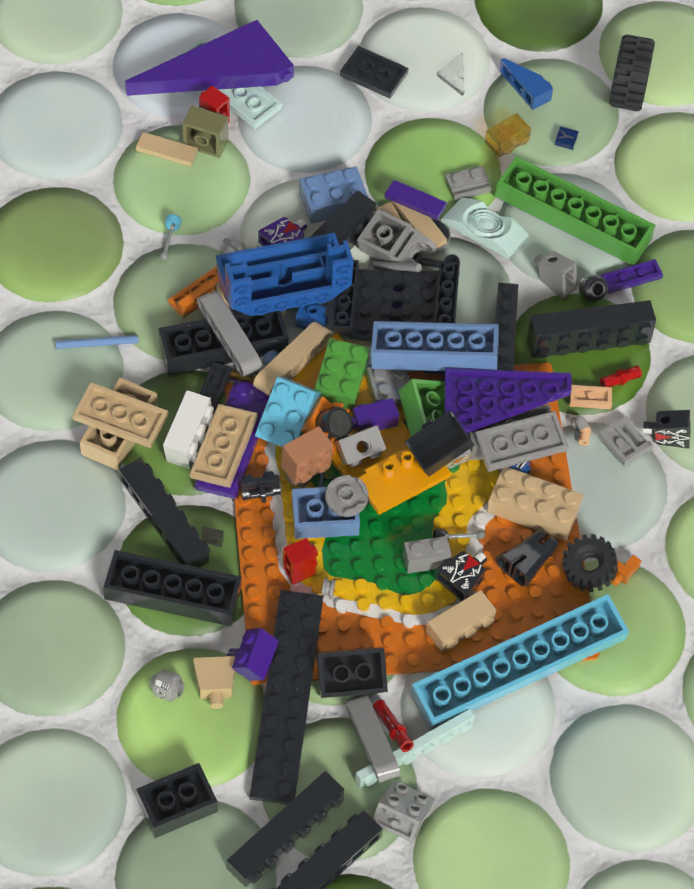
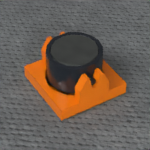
(333, 420)

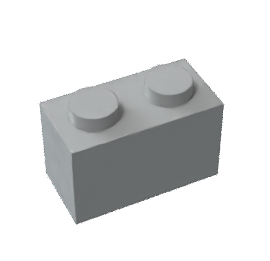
(426, 554)

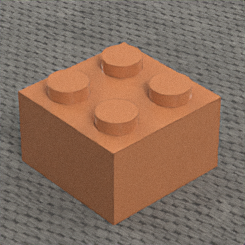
(307, 456)

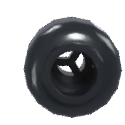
(593, 287)

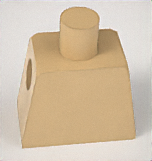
(215, 678)

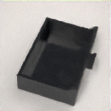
(439, 442)

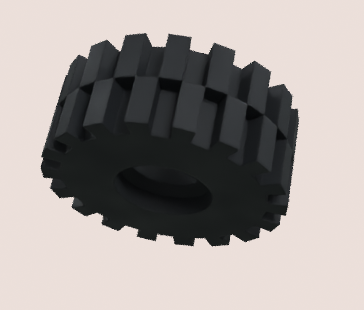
(586, 549)

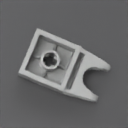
(393, 239)

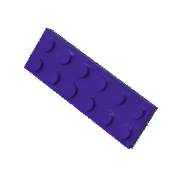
(249, 398)

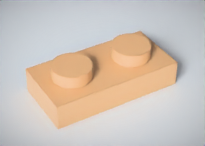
(591, 397)

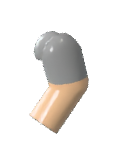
(585, 430)

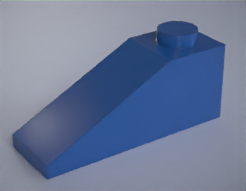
(528, 84)

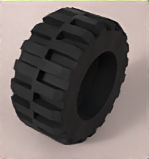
(631, 72)

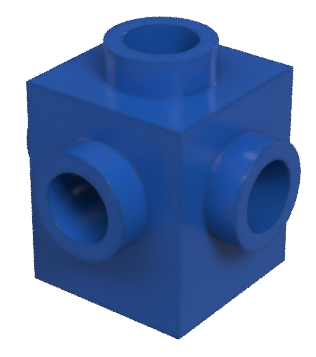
(310, 314)

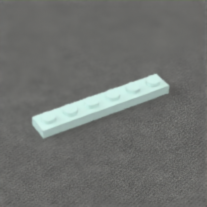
(423, 744)

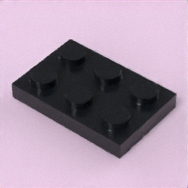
(374, 72)

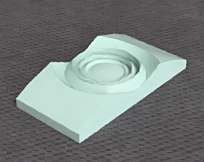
(485, 226)

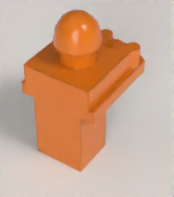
(626, 571)

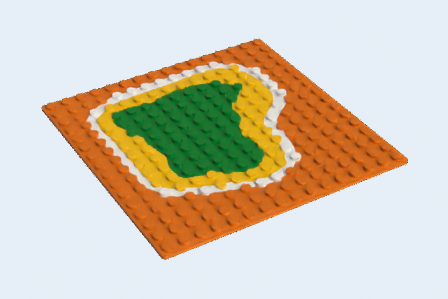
(373, 594)

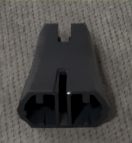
(527, 557)

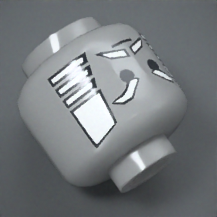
(167, 685)

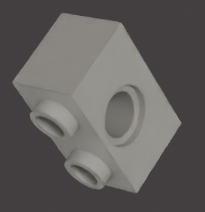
(348, 446)

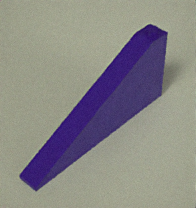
(231, 61)

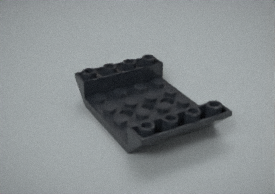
(370, 298)

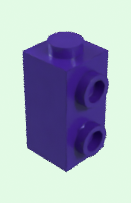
(381, 413)

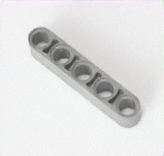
(229, 333)
(372, 738)

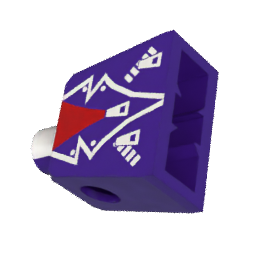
(281, 231)

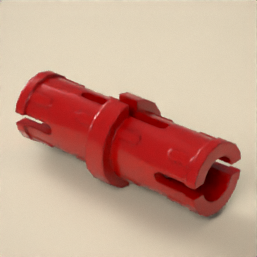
(621, 376)

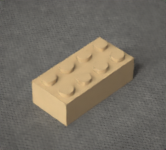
(108, 447)
(535, 503)

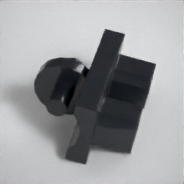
(260, 487)

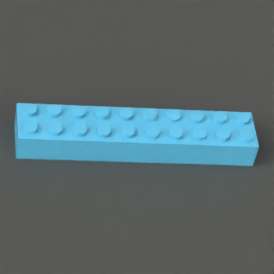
(519, 661)

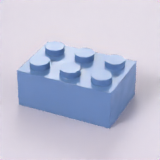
(328, 192)
(315, 519)

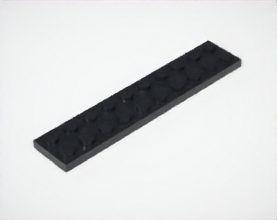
(286, 698)

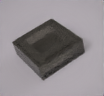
(212, 536)

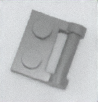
(621, 444)

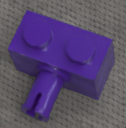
(254, 654)

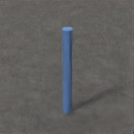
(97, 342)

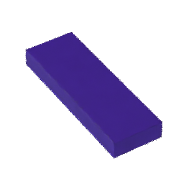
(415, 200)
(632, 276)

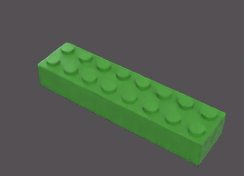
(575, 211)

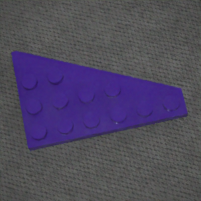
(494, 395)

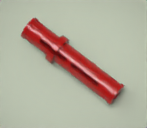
(403, 739)

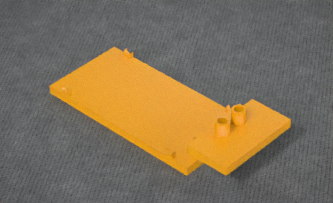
(395, 473)

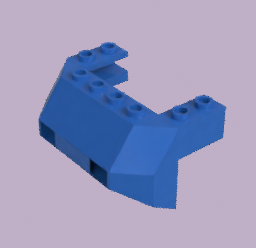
(285, 274)

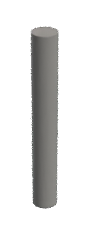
(397, 266)

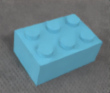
(286, 411)

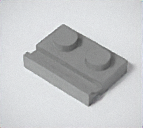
(468, 183)

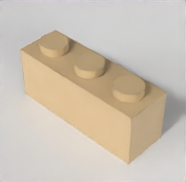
(461, 621)

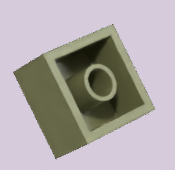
(205, 131)

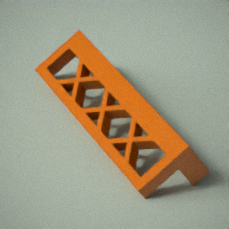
(189, 301)

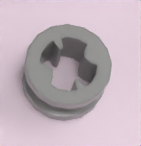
(328, 588)

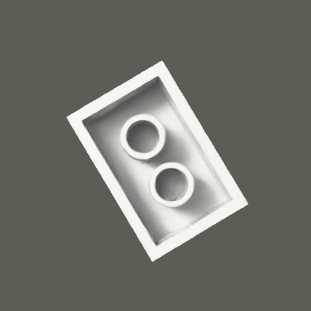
(188, 429)

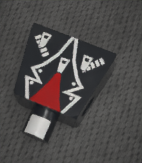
(670, 428)
(462, 574)

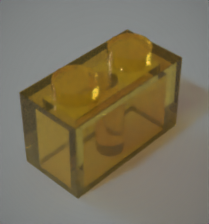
(508, 135)

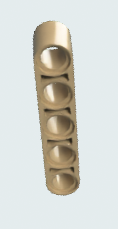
(294, 357)

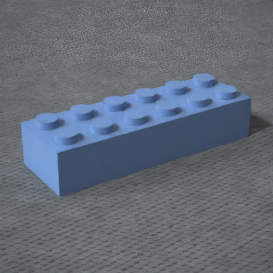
(434, 346)

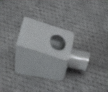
(557, 273)

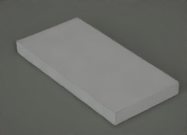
(521, 441)

